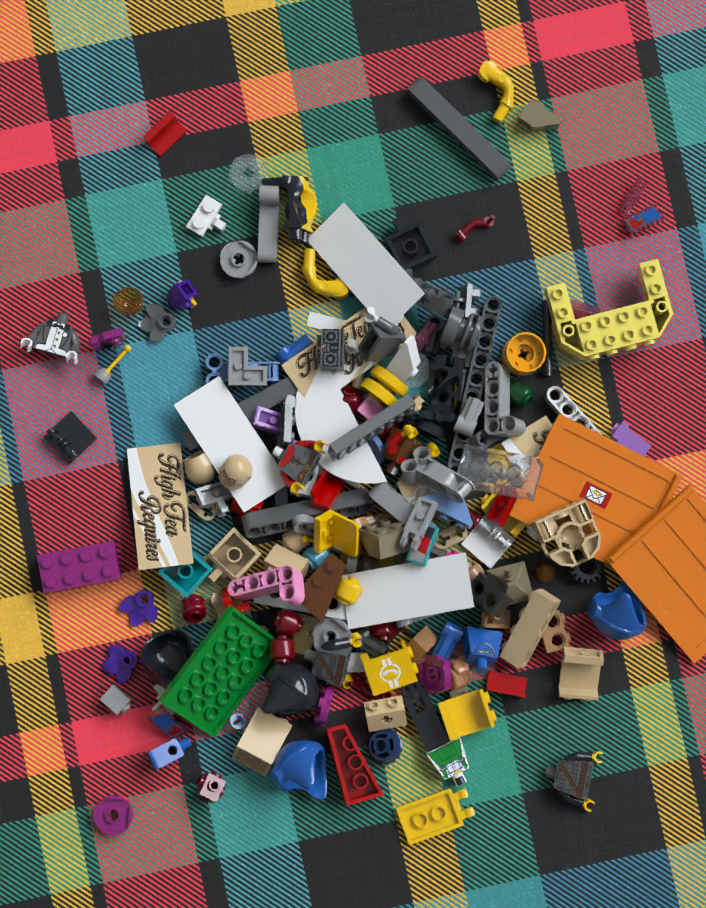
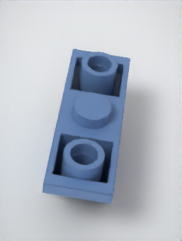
(451, 510)

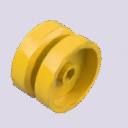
(383, 386)

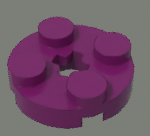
(440, 682)
(324, 706)
(120, 823)

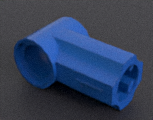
(290, 351)
(449, 638)

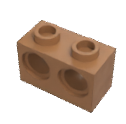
(559, 630)

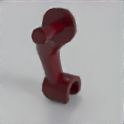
(461, 236)
(359, 683)

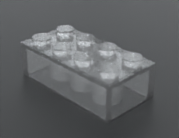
(501, 471)

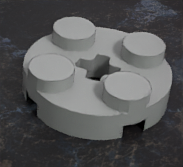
(238, 248)
(331, 625)

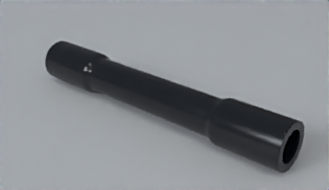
(547, 366)

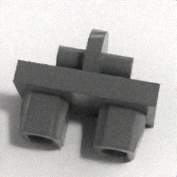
(464, 298)

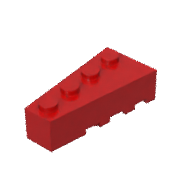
(351, 768)

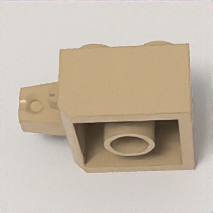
(233, 556)

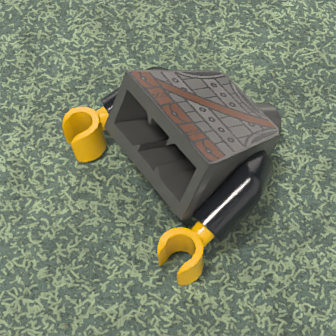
(332, 660)
(574, 777)

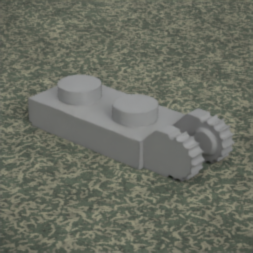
(418, 522)

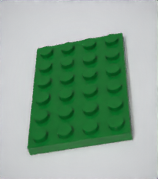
(219, 672)

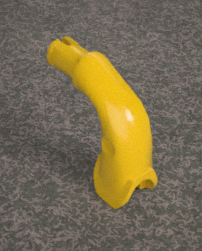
(491, 73)
(335, 289)

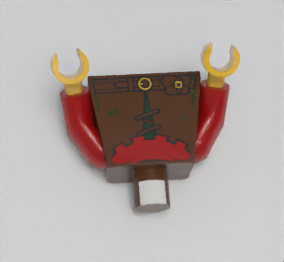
(401, 446)

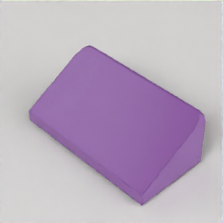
(266, 420)

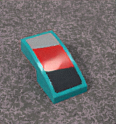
(422, 554)

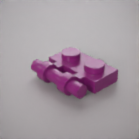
(112, 337)

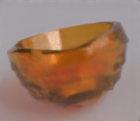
(128, 301)

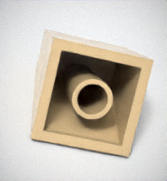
(261, 741)

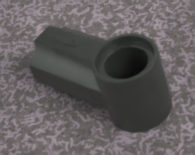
(433, 346)
(369, 644)

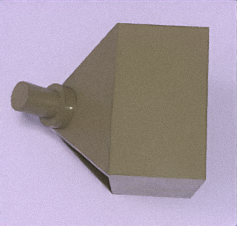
(512, 580)

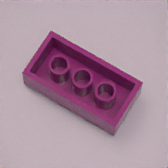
(79, 567)

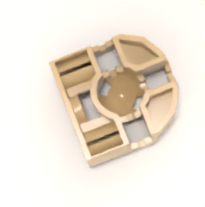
(547, 530)

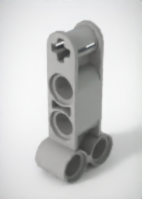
(435, 475)

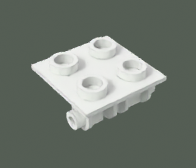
(488, 542)

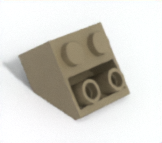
(383, 538)

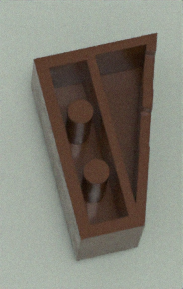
(322, 586)

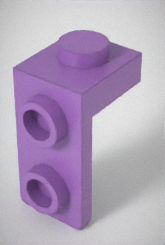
(627, 438)

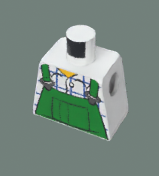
(450, 760)

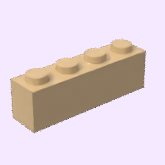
(530, 628)

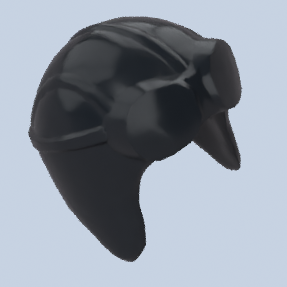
(166, 655)
(291, 690)

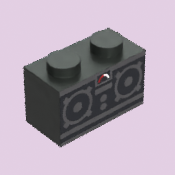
(332, 349)

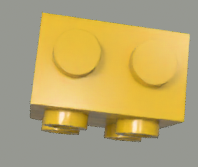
(337, 532)

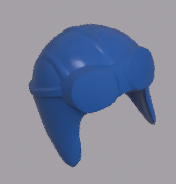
(618, 613)
(301, 766)

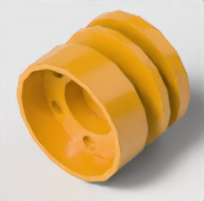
(524, 343)

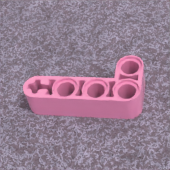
(266, 585)

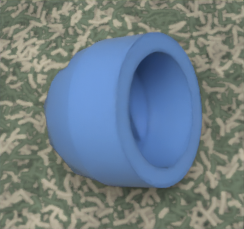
(239, 725)

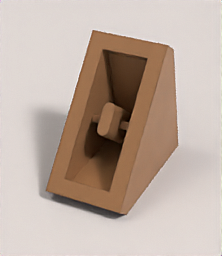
(502, 622)
(422, 643)

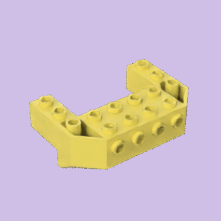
(616, 328)

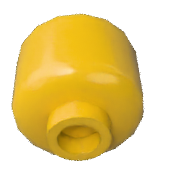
(348, 590)

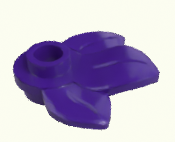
(138, 610)
(117, 664)

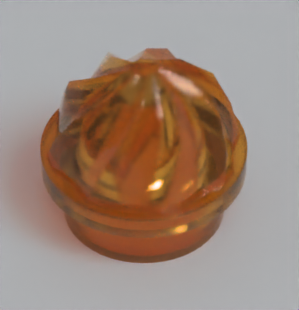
(545, 572)

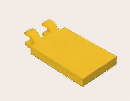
(433, 815)

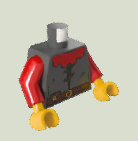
(298, 462)

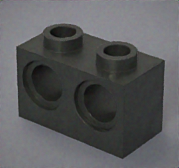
(490, 592)

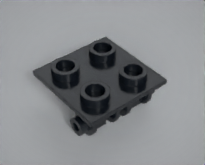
(70, 437)

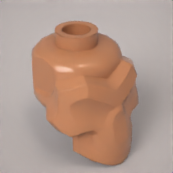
(460, 673)

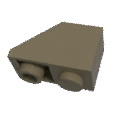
(538, 118)

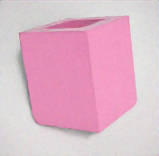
(369, 407)

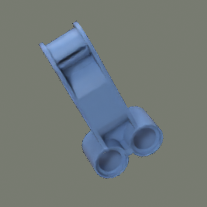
(222, 369)

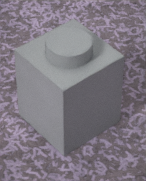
(116, 700)

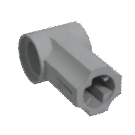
(467, 420)

